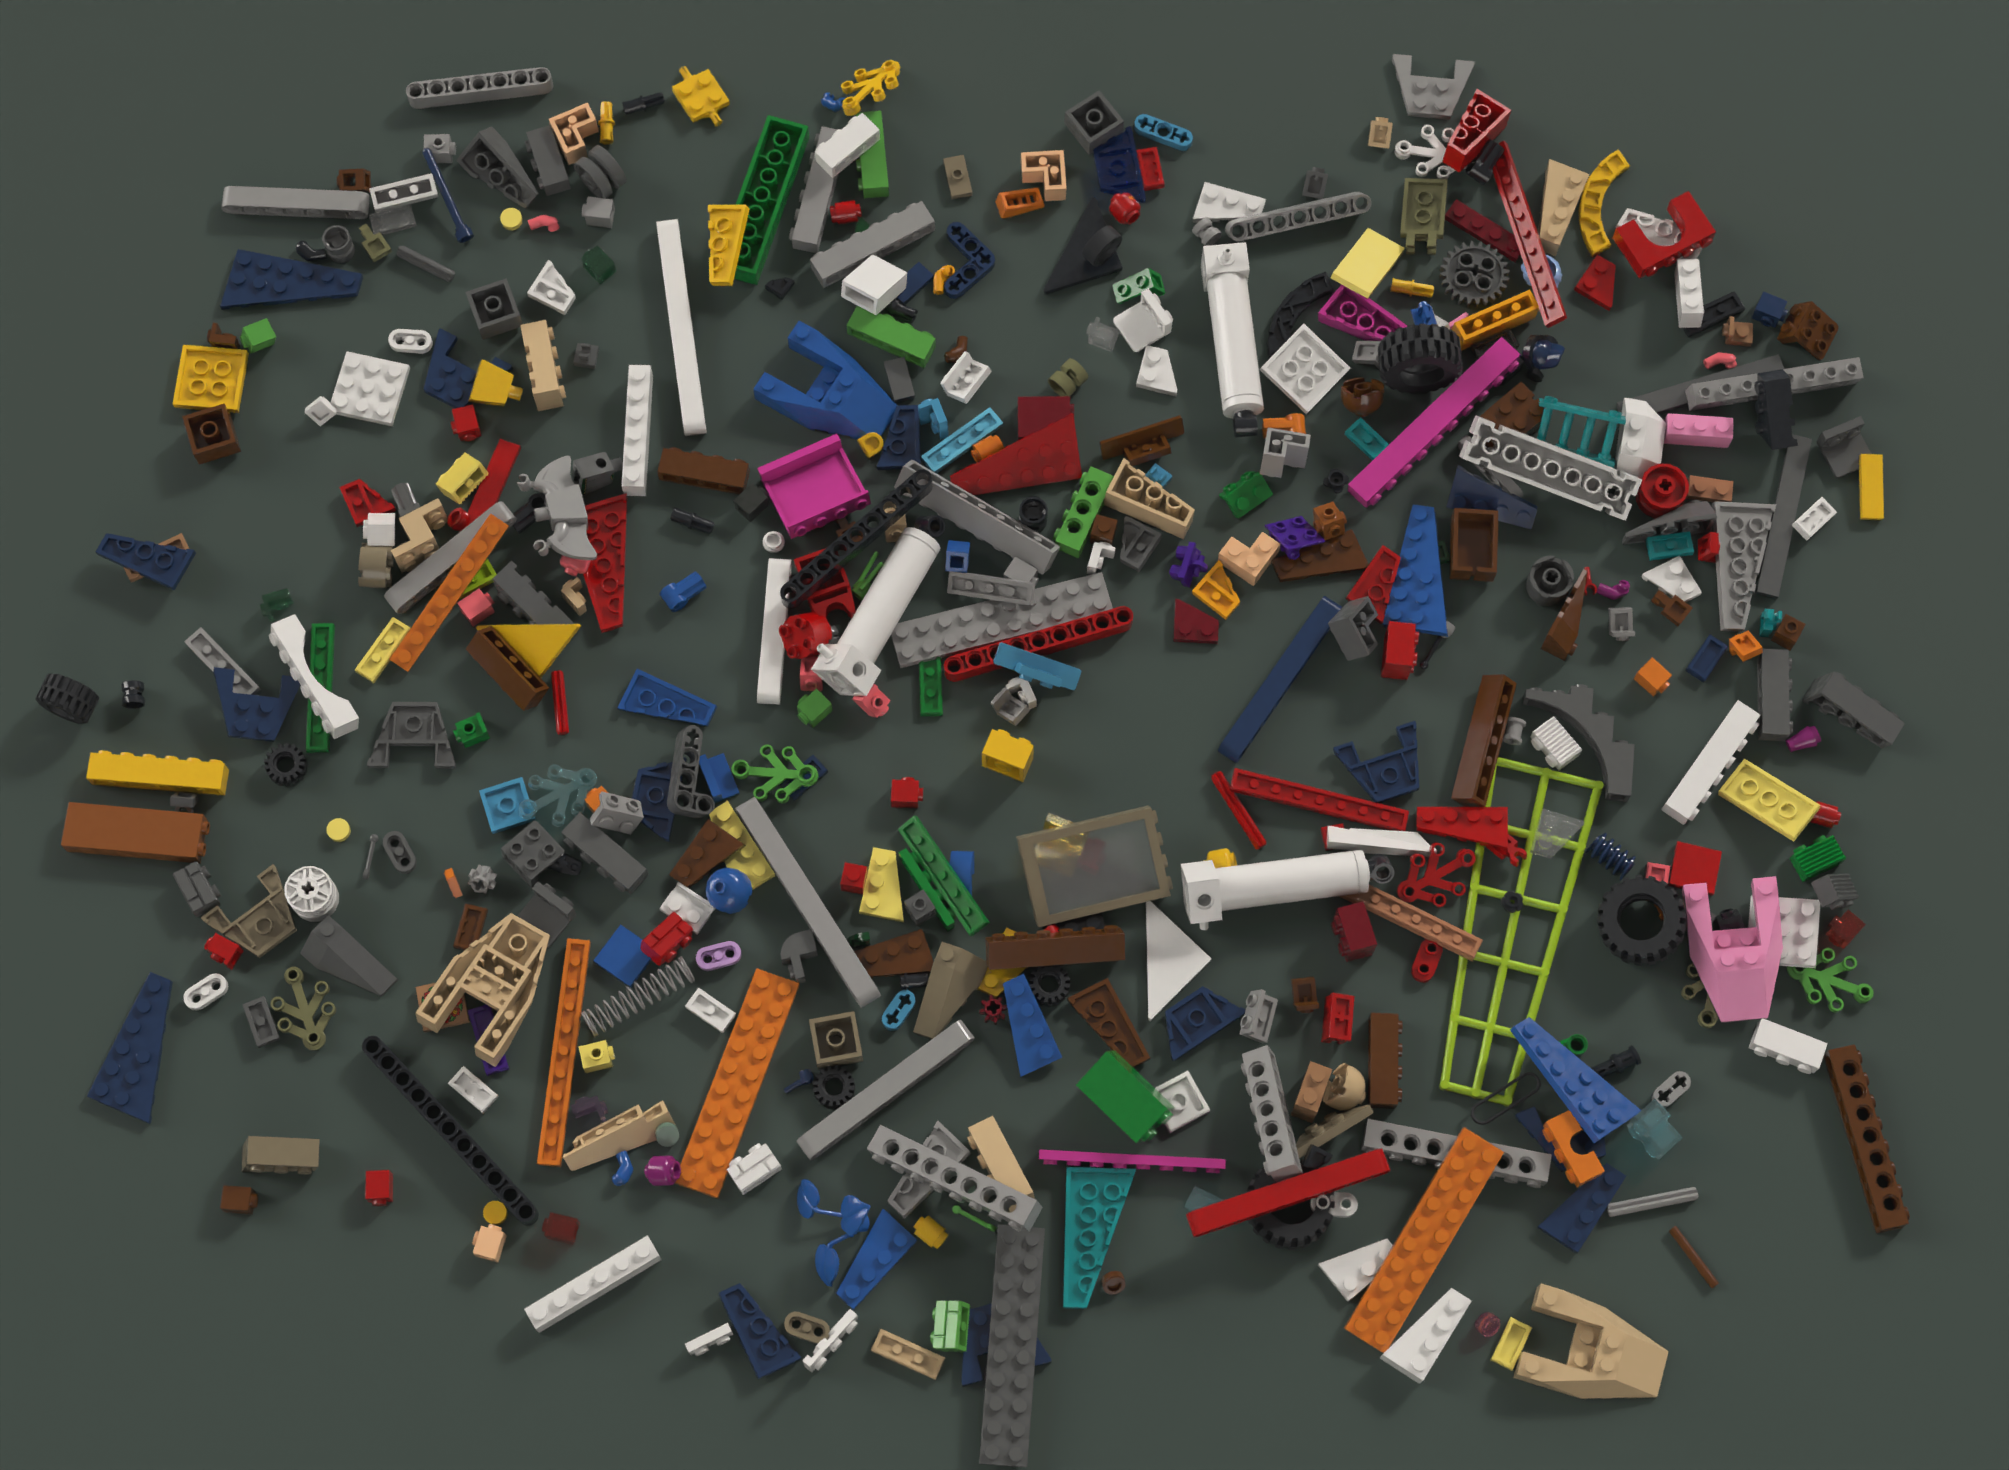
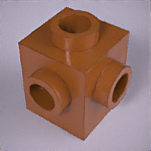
(1329, 520)

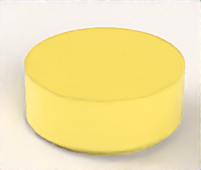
(511, 219)
(338, 830)

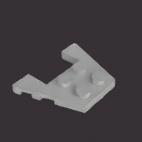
(1430, 95)

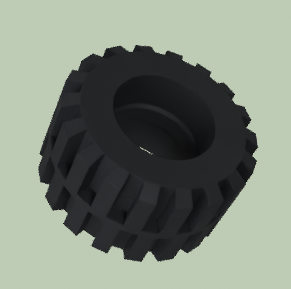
(67, 698)

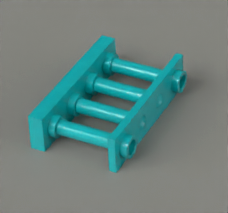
(1614, 417)

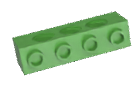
(1074, 542)

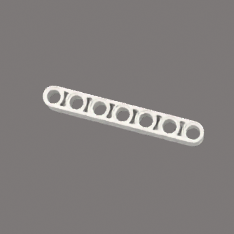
(772, 646)

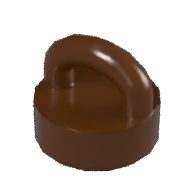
(1113, 1282)

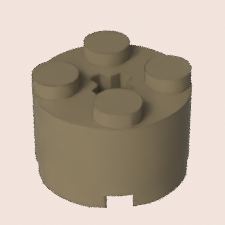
(375, 566)

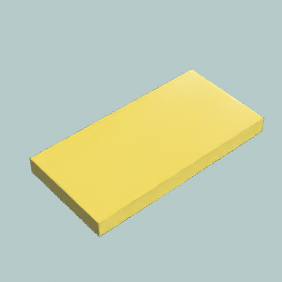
(1367, 263)
(1769, 800)

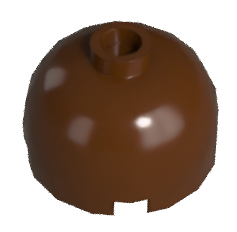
(1362, 397)

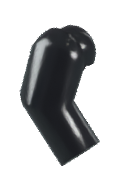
(308, 253)

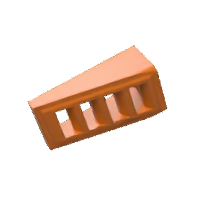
(1008, 209)

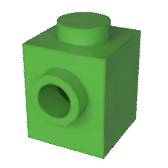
(257, 336)
(813, 708)

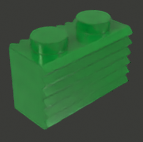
(1817, 858)

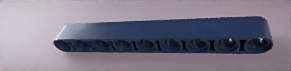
(1279, 680)

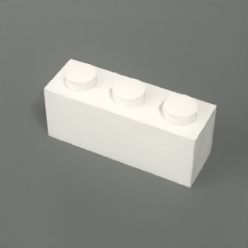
(847, 145)
(403, 192)
(1689, 293)
(1787, 1046)

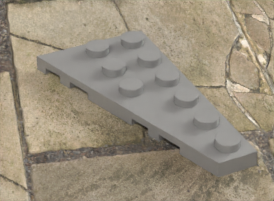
(1742, 548)

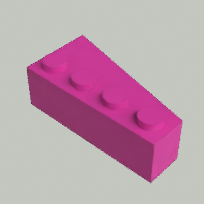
(1358, 316)

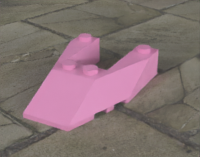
(1740, 963)

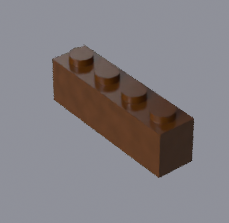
(703, 470)
(507, 668)
(1383, 1060)

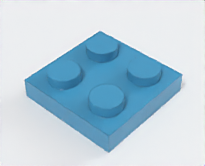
(502, 805)

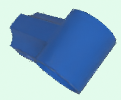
(678, 594)

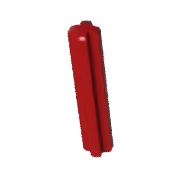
(560, 706)

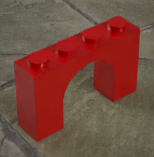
(1648, 257)

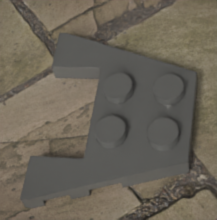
(413, 726)

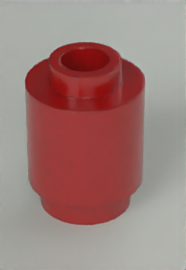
(845, 212)
(1826, 815)

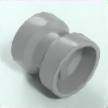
(1206, 232)

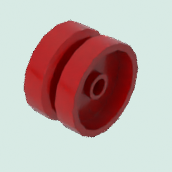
(1662, 490)

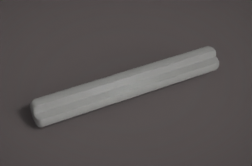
(1652, 1201)

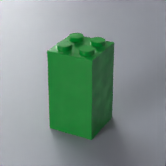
(1126, 1097)

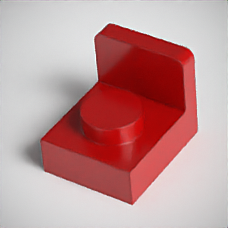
(1708, 547)

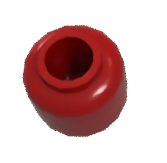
(1124, 208)

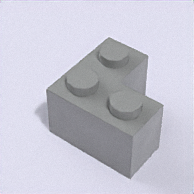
(1283, 449)

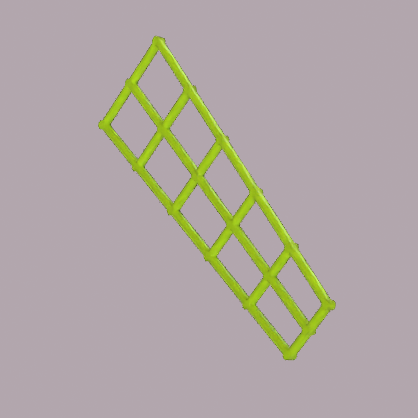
(1504, 961)

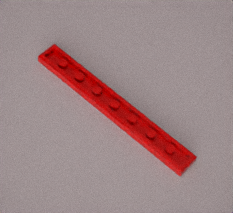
(1318, 800)

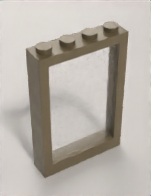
(1094, 865)

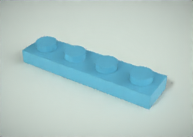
(962, 440)

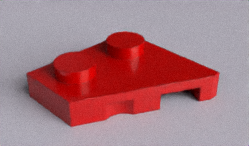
(364, 500)

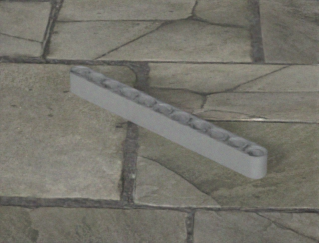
(808, 902)

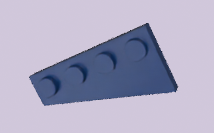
(660, 699)
(1030, 1031)

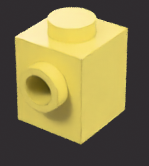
(596, 1056)

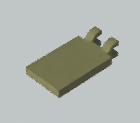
(1423, 212)

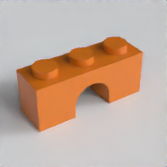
(1579, 1167)

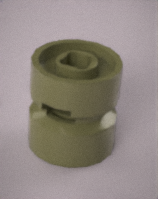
(1070, 377)

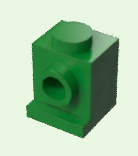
(478, 734)

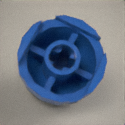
(728, 890)

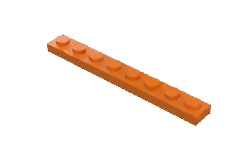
(449, 592)

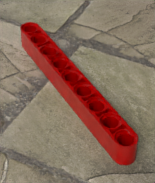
(1045, 635)
(1287, 1192)

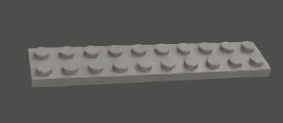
(997, 621)

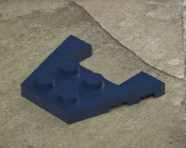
(449, 379)
(253, 715)
(1388, 774)
(1580, 1143)
(978, 1345)

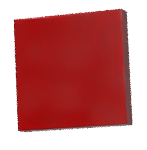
(1694, 865)

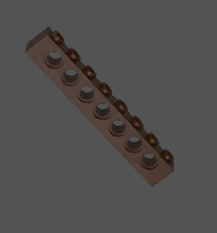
(1875, 1195)

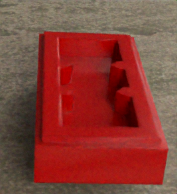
(1150, 168)

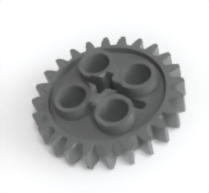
(1477, 257)

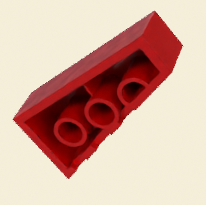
(1481, 121)

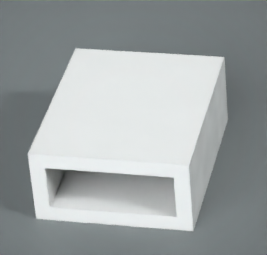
(874, 284)

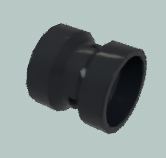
(133, 694)

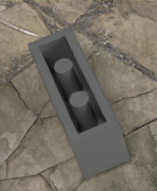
(547, 160)

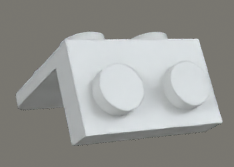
(1144, 322)

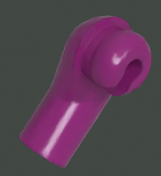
(1614, 592)

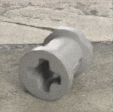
(1514, 731)

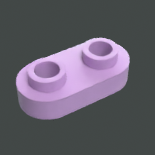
(718, 955)

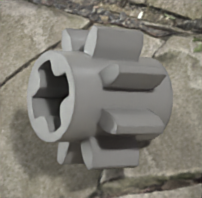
(482, 879)

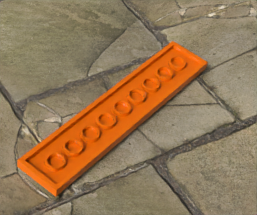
(737, 1083)
(1423, 1240)

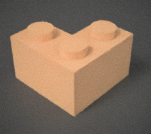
(571, 128)
(1045, 168)
(1252, 561)

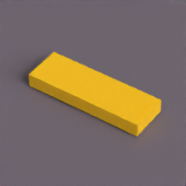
(1871, 487)

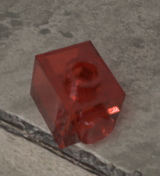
(1844, 929)

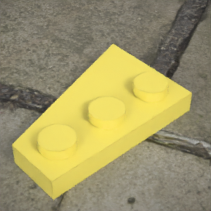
(882, 888)

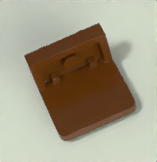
(1809, 328)

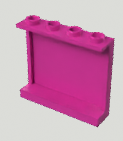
(813, 486)

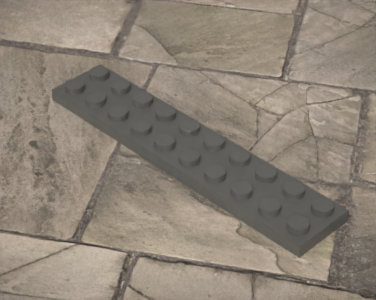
(1012, 1347)

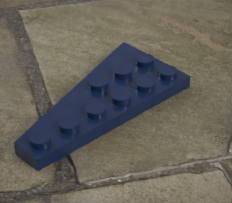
(279, 280)
(133, 1062)

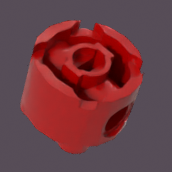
(804, 633)

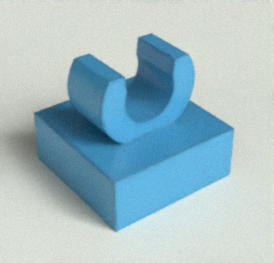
(1159, 475)

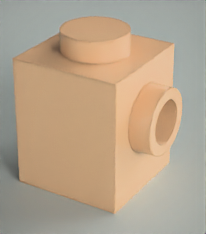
(489, 1242)

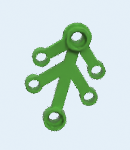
(778, 773)
(1826, 979)

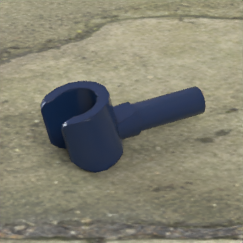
(806, 1078)

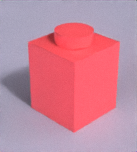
(476, 607)

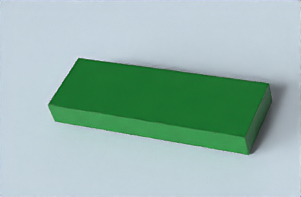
(930, 688)

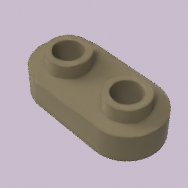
(807, 1328)

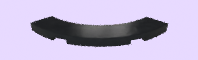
(1293, 306)

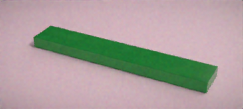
(322, 669)
(943, 876)

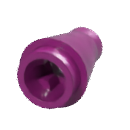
(1804, 739)

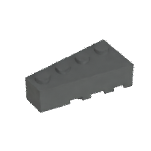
(524, 599)
(1854, 708)

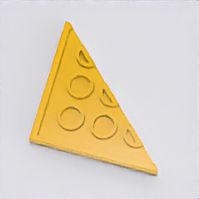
(536, 643)

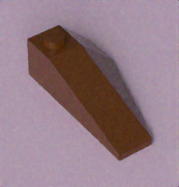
(1566, 626)

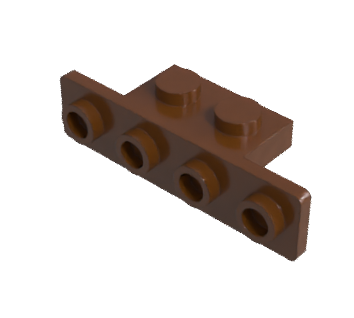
(1143, 443)

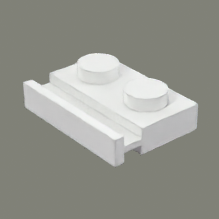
(688, 906)

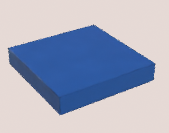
(623, 956)

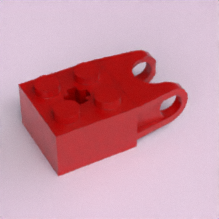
(833, 594)

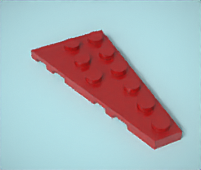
(1034, 460)
(607, 572)

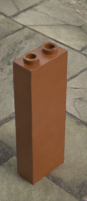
(135, 832)

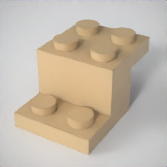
(418, 529)

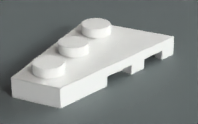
(1356, 1269)
(845, 1324)

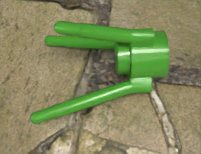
(862, 586)

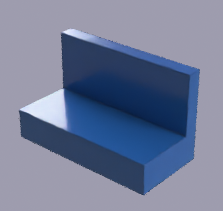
(718, 777)

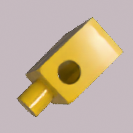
(493, 385)

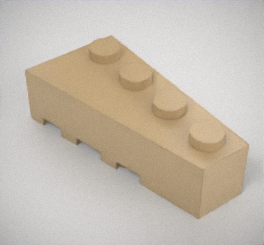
(1560, 197)
(1147, 501)

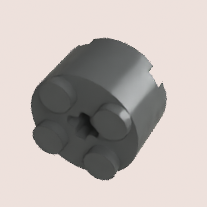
(1544, 591)

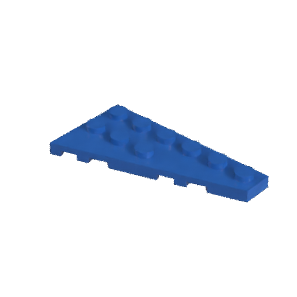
(1418, 585)
(1585, 1093)

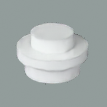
(773, 542)

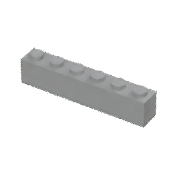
(815, 202)
(878, 240)

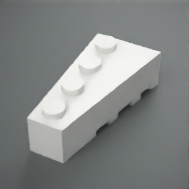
(1423, 1341)

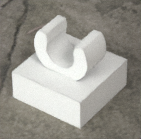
(320, 410)

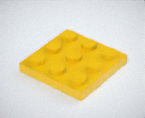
(210, 378)

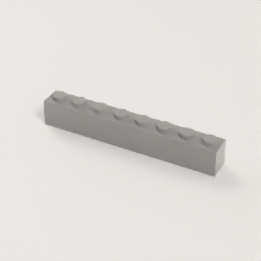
(984, 520)

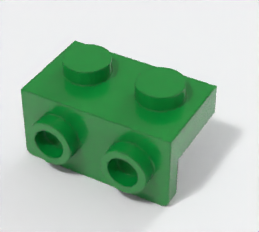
(1246, 493)

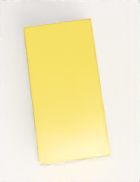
(1511, 1343)

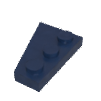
(902, 440)

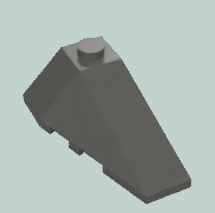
(339, 954)

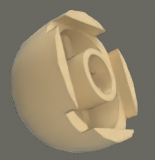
(1346, 1089)

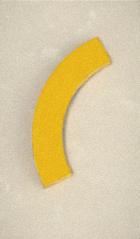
(1592, 198)

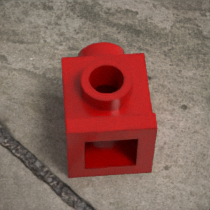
(223, 950)

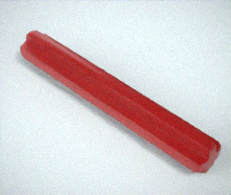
(1238, 810)

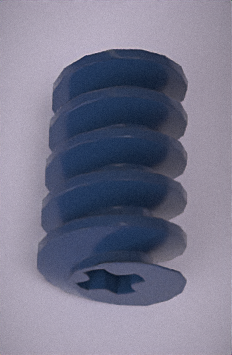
(1611, 856)

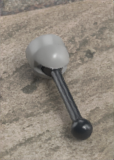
(1424, 664)

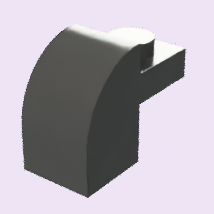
(797, 948)

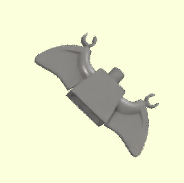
(563, 510)

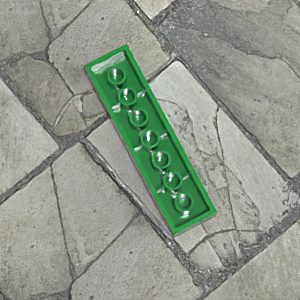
(767, 191)

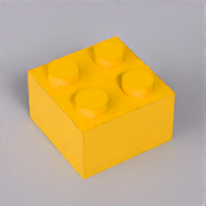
(1007, 754)

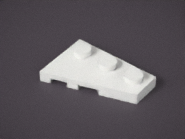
(1226, 204)

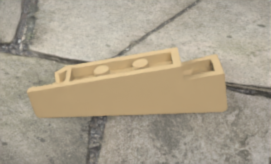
(616, 1135)

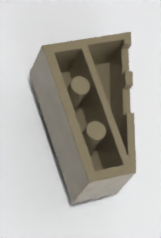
(280, 1155)

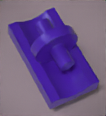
(1191, 564)

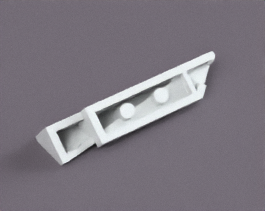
(1377, 841)

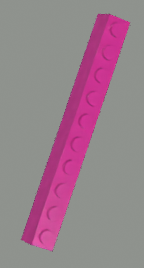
(1434, 422)

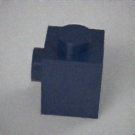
(1770, 310)

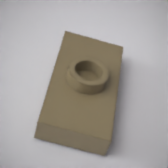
(957, 177)

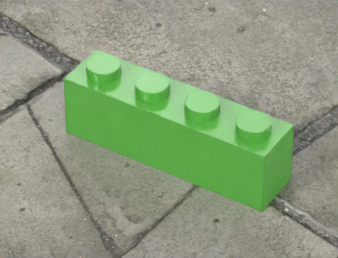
(873, 163)
(892, 336)

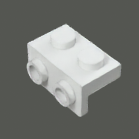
(965, 378)

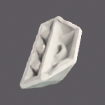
(1639, 439)

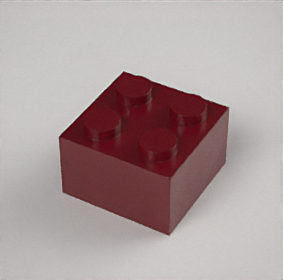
(1354, 932)

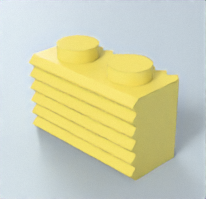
(462, 478)

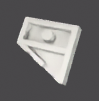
(552, 290)
(1156, 372)
(1674, 579)

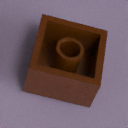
(211, 434)

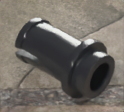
(913, 980)

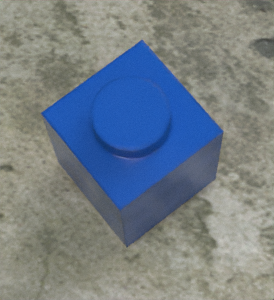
(957, 556)

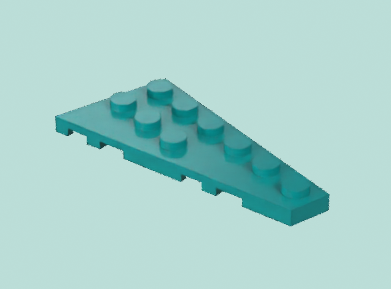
(1091, 1216)

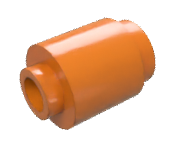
(986, 447)

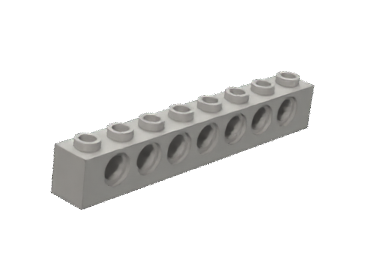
(1802, 380)
(1374, 1130)
(1026, 1207)

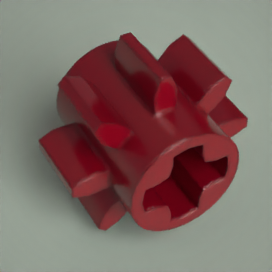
(988, 1013)

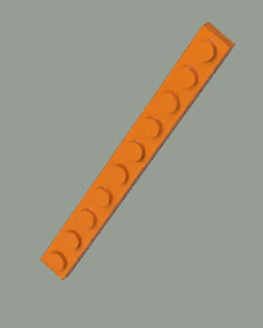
(563, 1053)

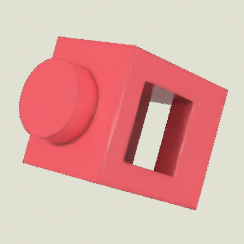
(869, 705)

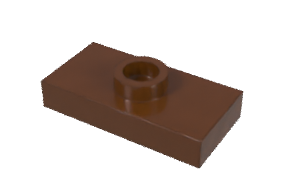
(470, 926)

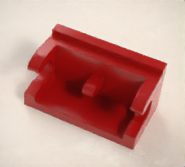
(1338, 1018)

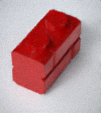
(667, 939)

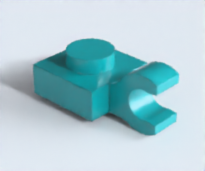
(1768, 621)

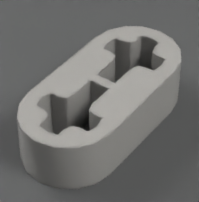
(1667, 1085)

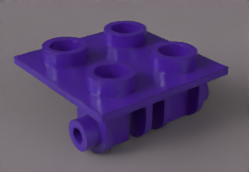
(1293, 535)

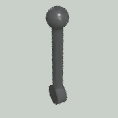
(373, 838)

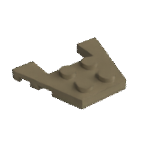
(263, 924)

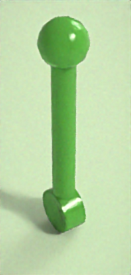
(957, 1210)

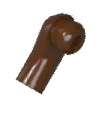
(955, 353)

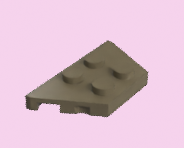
(1334, 1124)

